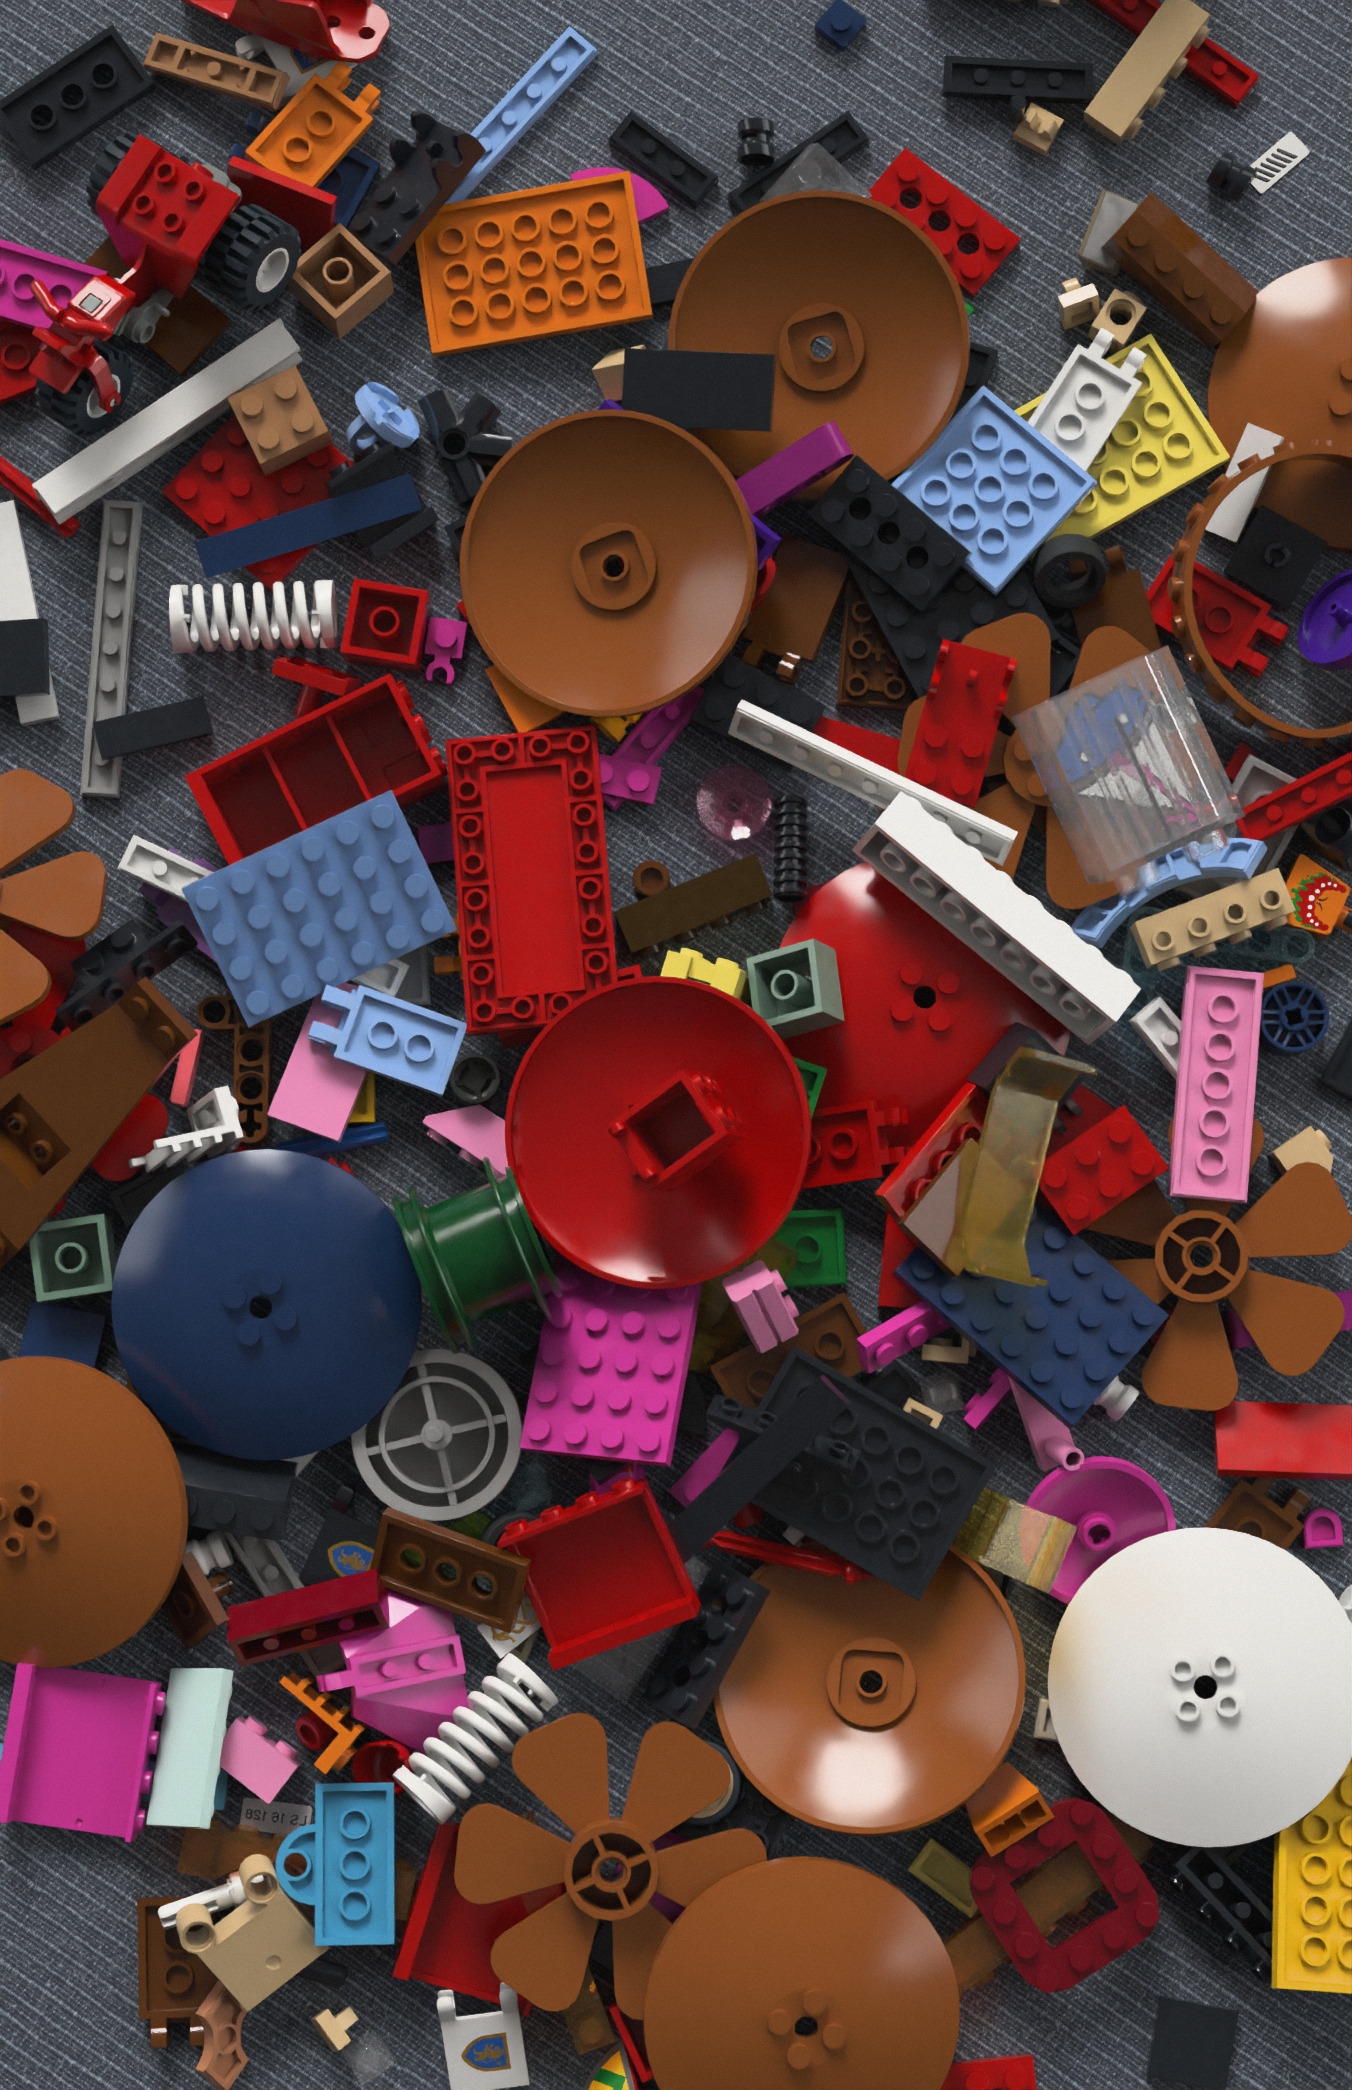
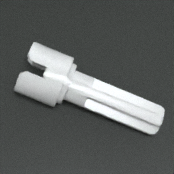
(214, 1899)

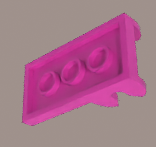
(21, 267)

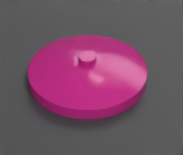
(1110, 1505)

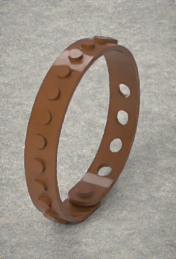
(1180, 592)

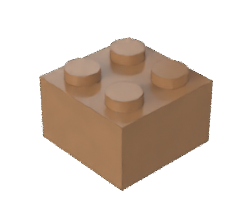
(340, 281)
(280, 420)

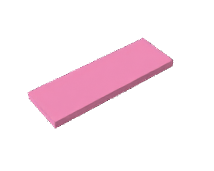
(1215, 1084)

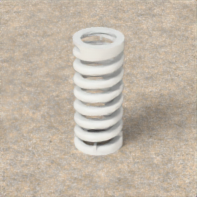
(322, 619)
(423, 1787)

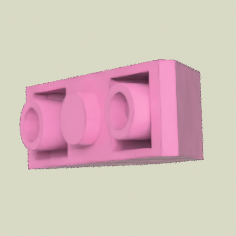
(474, 1131)

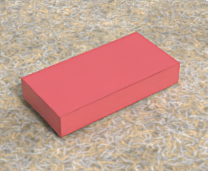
(187, 1071)

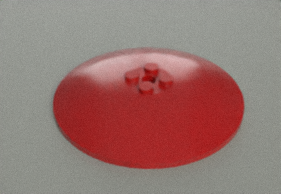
(888, 1043)
(605, 1059)

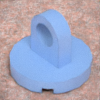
(382, 417)

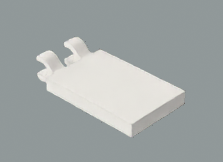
(1087, 400)

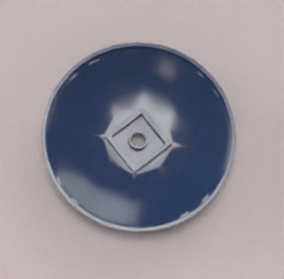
(336, 1288)

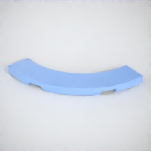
(1102, 918)

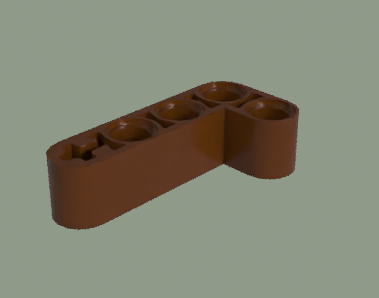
(246, 1070)

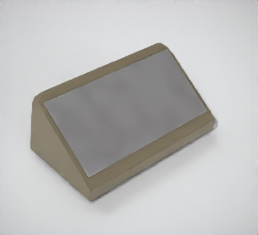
(1106, 219)

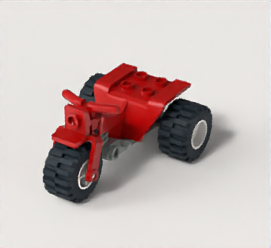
(161, 225)

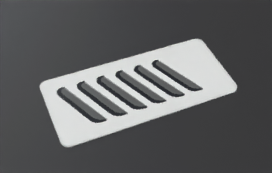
(1278, 161)

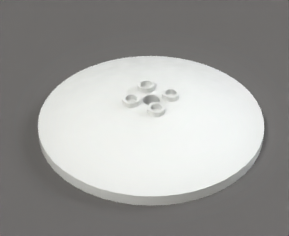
(1128, 1701)

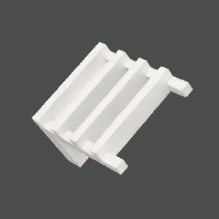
(213, 1127)

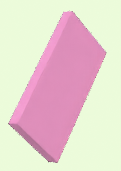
(315, 1088)

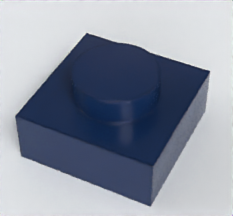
(840, 25)

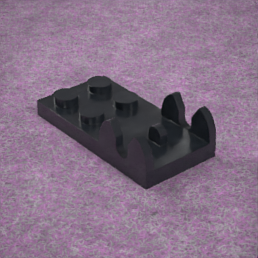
(415, 188)

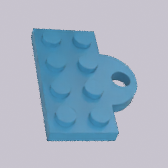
(347, 1864)

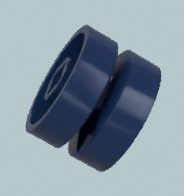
(1309, 1017)

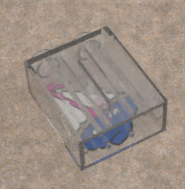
(1130, 771)

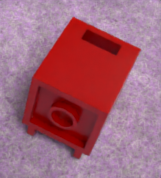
(670, 1135)

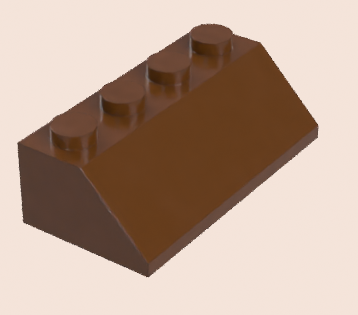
(1181, 271)

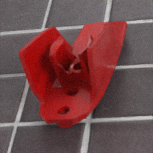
(307, 24)

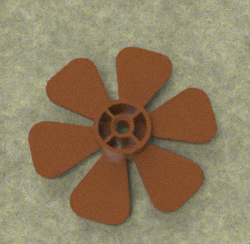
(1013, 804)
(55, 897)
(1285, 1317)
(510, 1856)

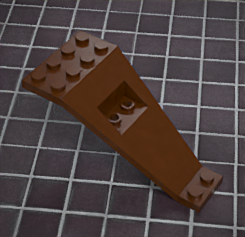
(73, 1101)

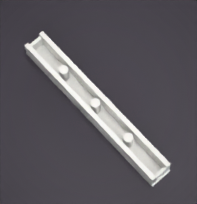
(165, 423)

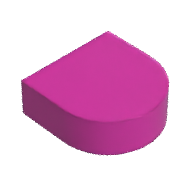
(1321, 1529)

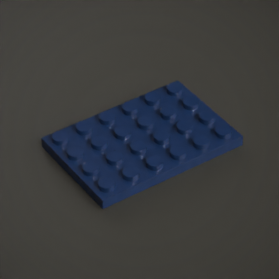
(1049, 1339)

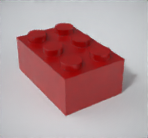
(1099, 1170)

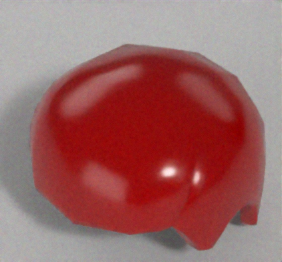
(379, 1761)

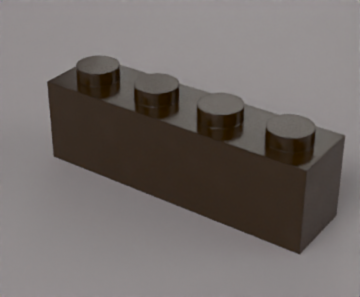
(694, 906)

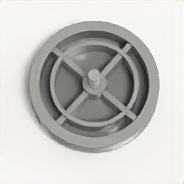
(442, 1438)

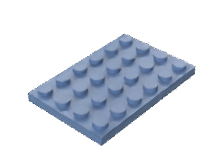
(319, 908)

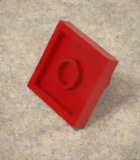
(315, 681)

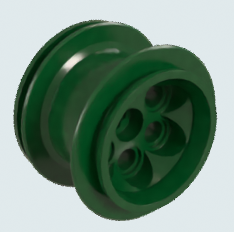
(476, 1255)

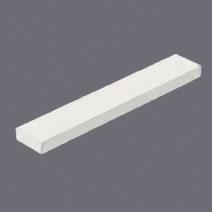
(19, 603)

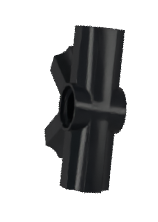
(471, 428)

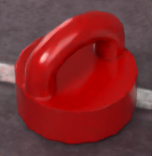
(314, 1731)

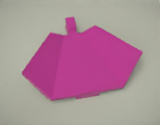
(404, 1675)

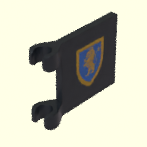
(343, 1544)

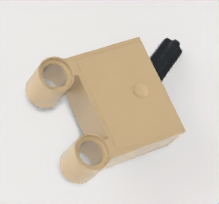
(260, 1940)

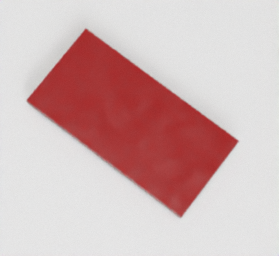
(530, 875)

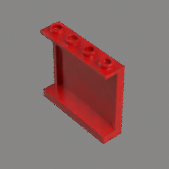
(602, 1571)
(452, 1938)

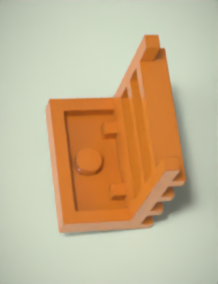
(342, 1747)

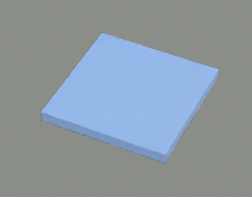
(995, 487)

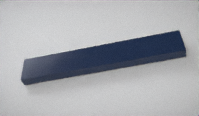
(308, 525)

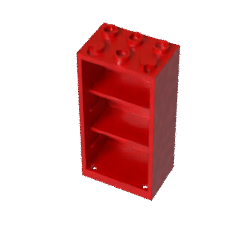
(319, 769)

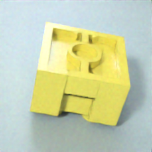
(722, 975)

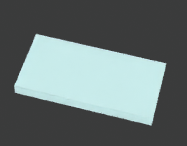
(190, 1748)

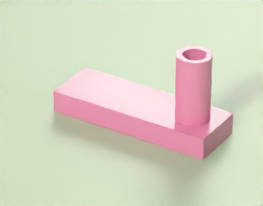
(1047, 1435)

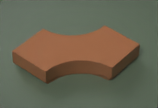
(222, 2051)

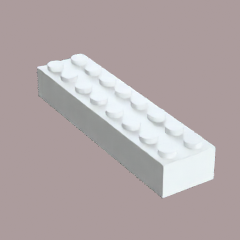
(996, 919)

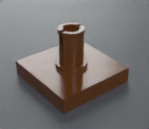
(195, 1604)

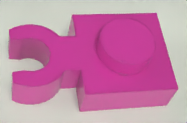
(445, 644)

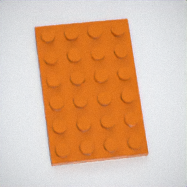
(533, 265)

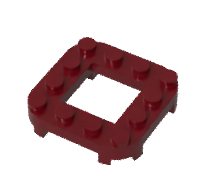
(1096, 1943)

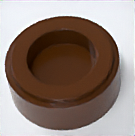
(651, 878)

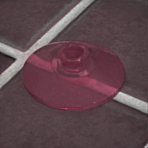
(739, 784)

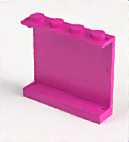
(79, 1750)

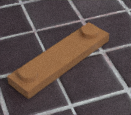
(216, 71)

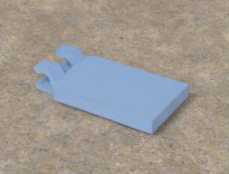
(391, 1038)

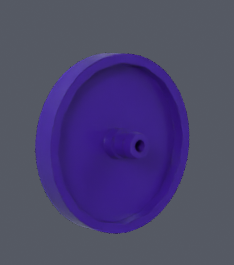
(1327, 625)

